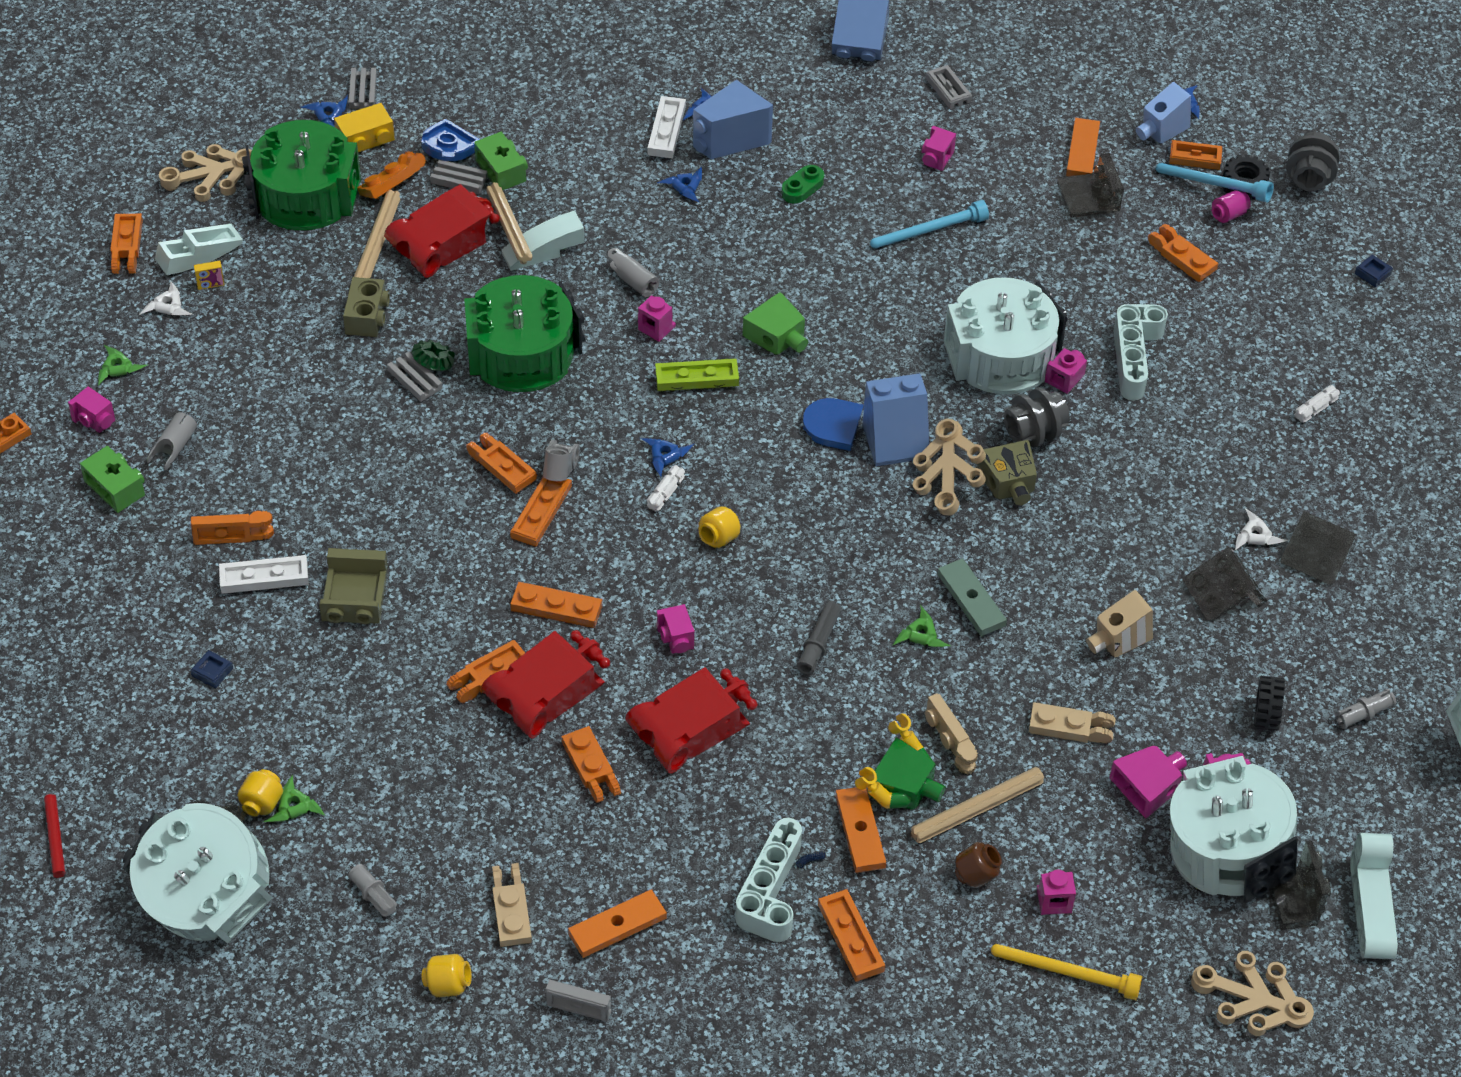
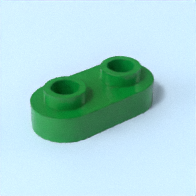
(802, 184)

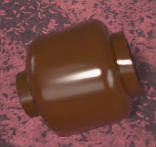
(978, 864)

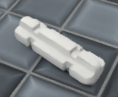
(1317, 403)
(665, 488)

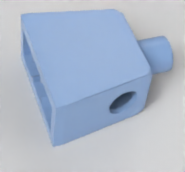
(1166, 114)

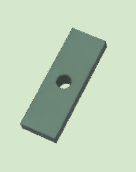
(972, 597)

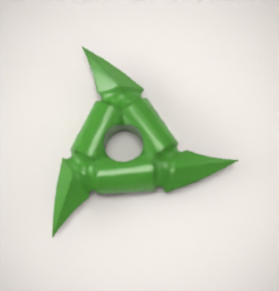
(116, 357)
(924, 622)
(289, 795)

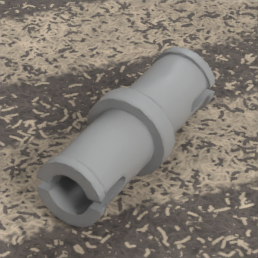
(1365, 708)

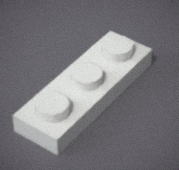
(666, 127)
(263, 574)

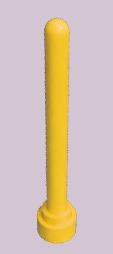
(1126, 984)

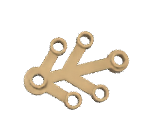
(210, 168)
(946, 465)
(1256, 996)

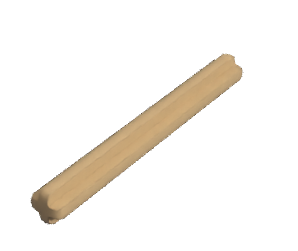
(509, 223)
(377, 237)
(977, 805)

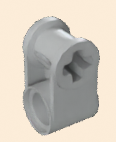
(560, 460)

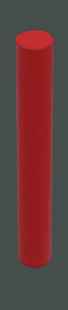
(54, 836)

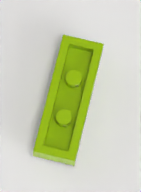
(697, 374)

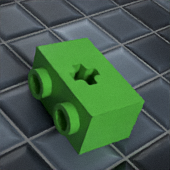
(501, 160)
(113, 478)

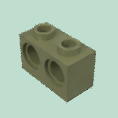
(365, 307)

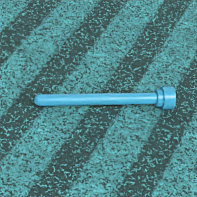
(1260, 190)
(976, 212)

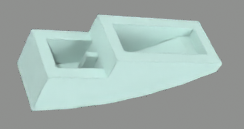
(548, 239)
(196, 247)

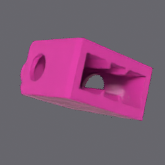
(1148, 777)

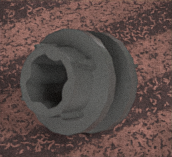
(1313, 161)
(1036, 417)

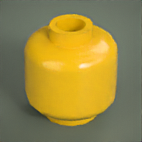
(719, 527)
(260, 792)
(447, 975)

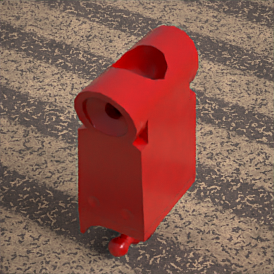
(442, 230)
(546, 681)
(691, 717)

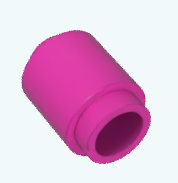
(1230, 206)

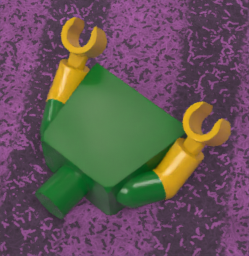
(903, 773)

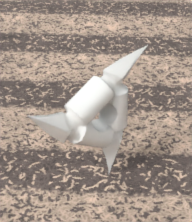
(170, 309)
(1257, 524)

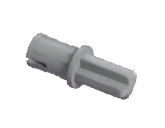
(372, 890)

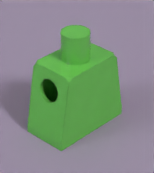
(776, 326)

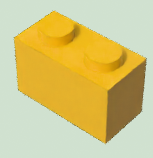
(367, 126)

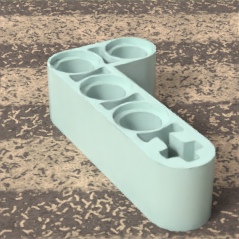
(1133, 326)
(773, 876)
(1373, 895)

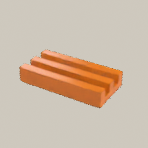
(1195, 155)

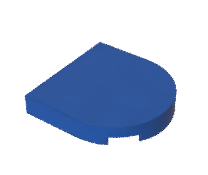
(448, 141)
(833, 422)

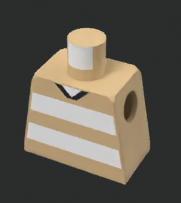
(1123, 626)

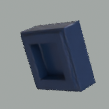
(1373, 270)
(212, 669)

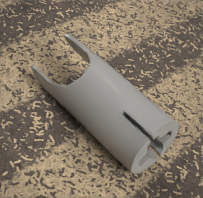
(633, 273)
(174, 437)

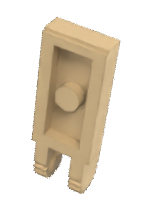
(1071, 723)
(951, 733)
(511, 909)

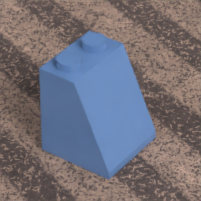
(860, 29)
(732, 122)
(896, 418)

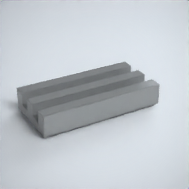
(363, 75)
(944, 87)
(459, 175)
(427, 381)
(578, 1000)

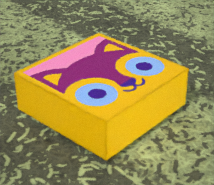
(209, 275)

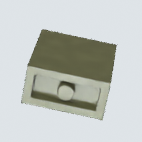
(354, 586)

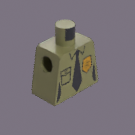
(1010, 471)

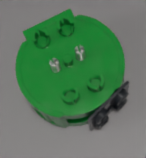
(302, 175)
(522, 332)

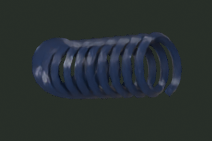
(803, 861)

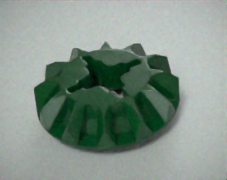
(426, 355)

